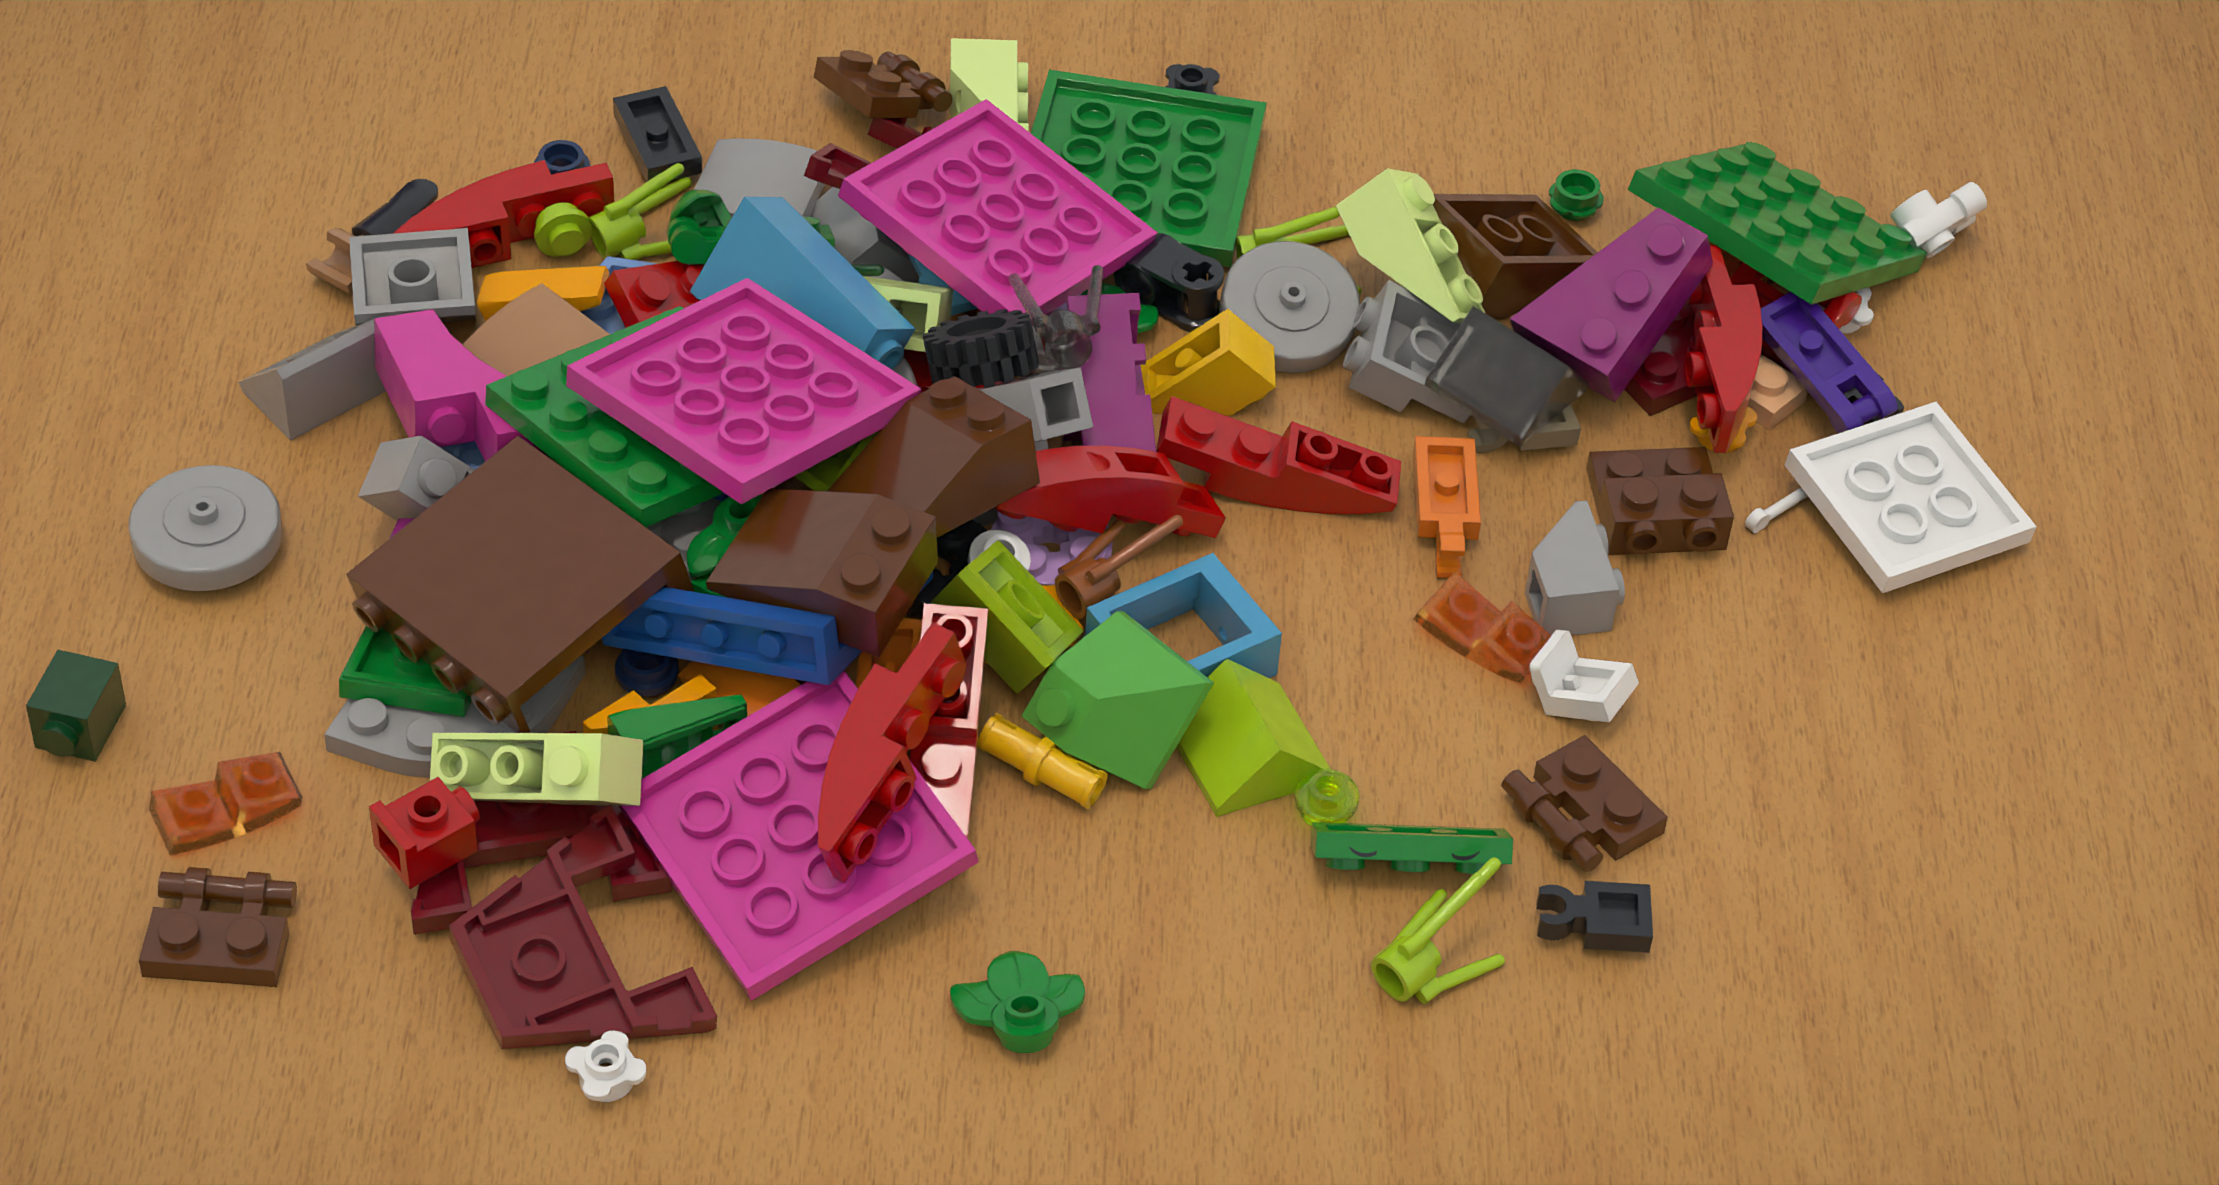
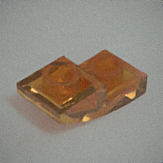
(1481, 632)
(239, 800)

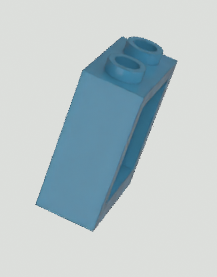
(1217, 599)

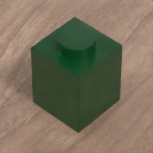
(76, 705)

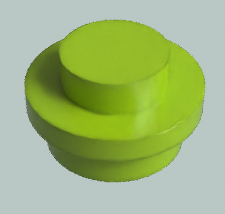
(562, 230)

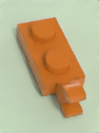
(1446, 497)

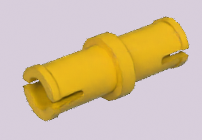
(1042, 761)

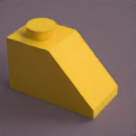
(1214, 367)

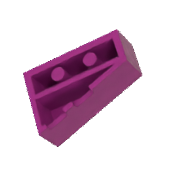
(1619, 301)
(1114, 377)

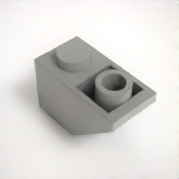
(1051, 399)
(410, 476)
(1572, 577)

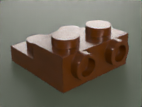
(1660, 500)

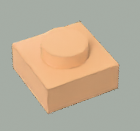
(1775, 393)

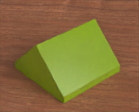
(1024, 621)
(1247, 741)

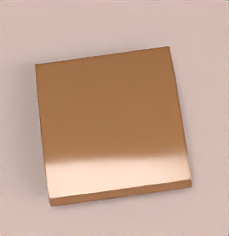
(531, 331)

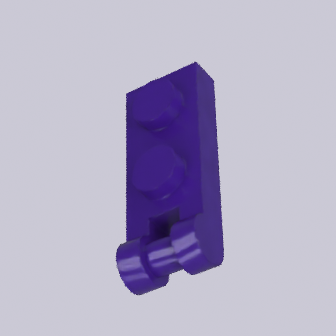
(1825, 362)

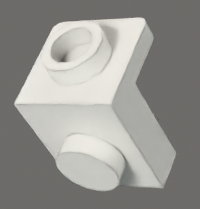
(1579, 685)

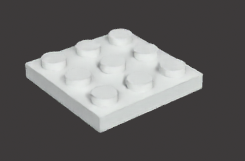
(1909, 496)

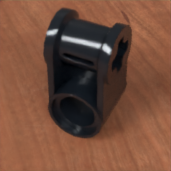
(1172, 279)

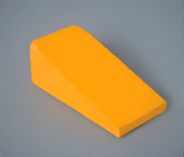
(576, 285)

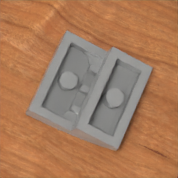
(760, 170)

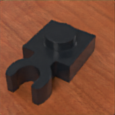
(1606, 913)

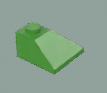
(1119, 700)

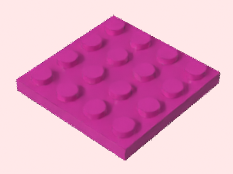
(994, 203)
(742, 389)
(742, 840)

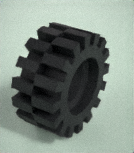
(982, 348)

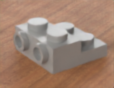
(1398, 350)

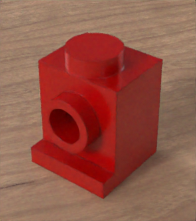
(425, 830)

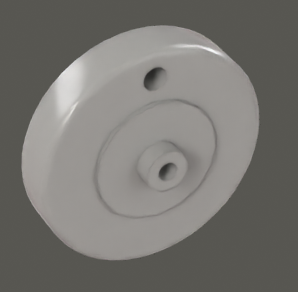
(1295, 301)
(205, 528)

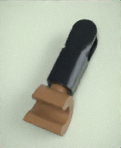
(385, 220)

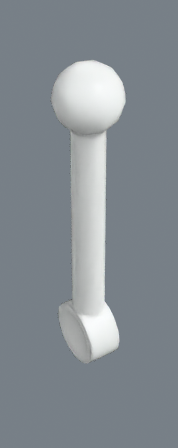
(1760, 518)

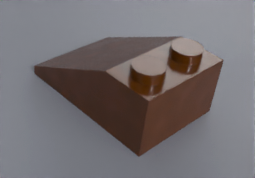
(1511, 246)
(947, 455)
(832, 557)

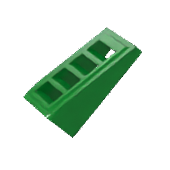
(676, 727)

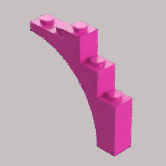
(438, 384)

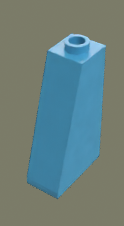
(798, 265)

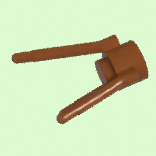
(1089, 580)

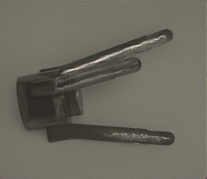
(1063, 332)

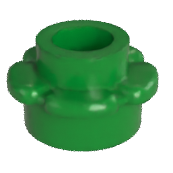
(1576, 195)

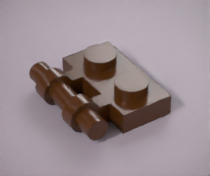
(882, 90)
(1596, 794)
(218, 945)

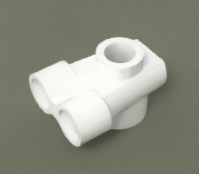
(1935, 224)

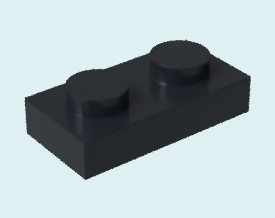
(656, 133)

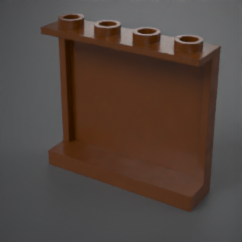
(511, 579)

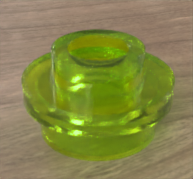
(1326, 797)

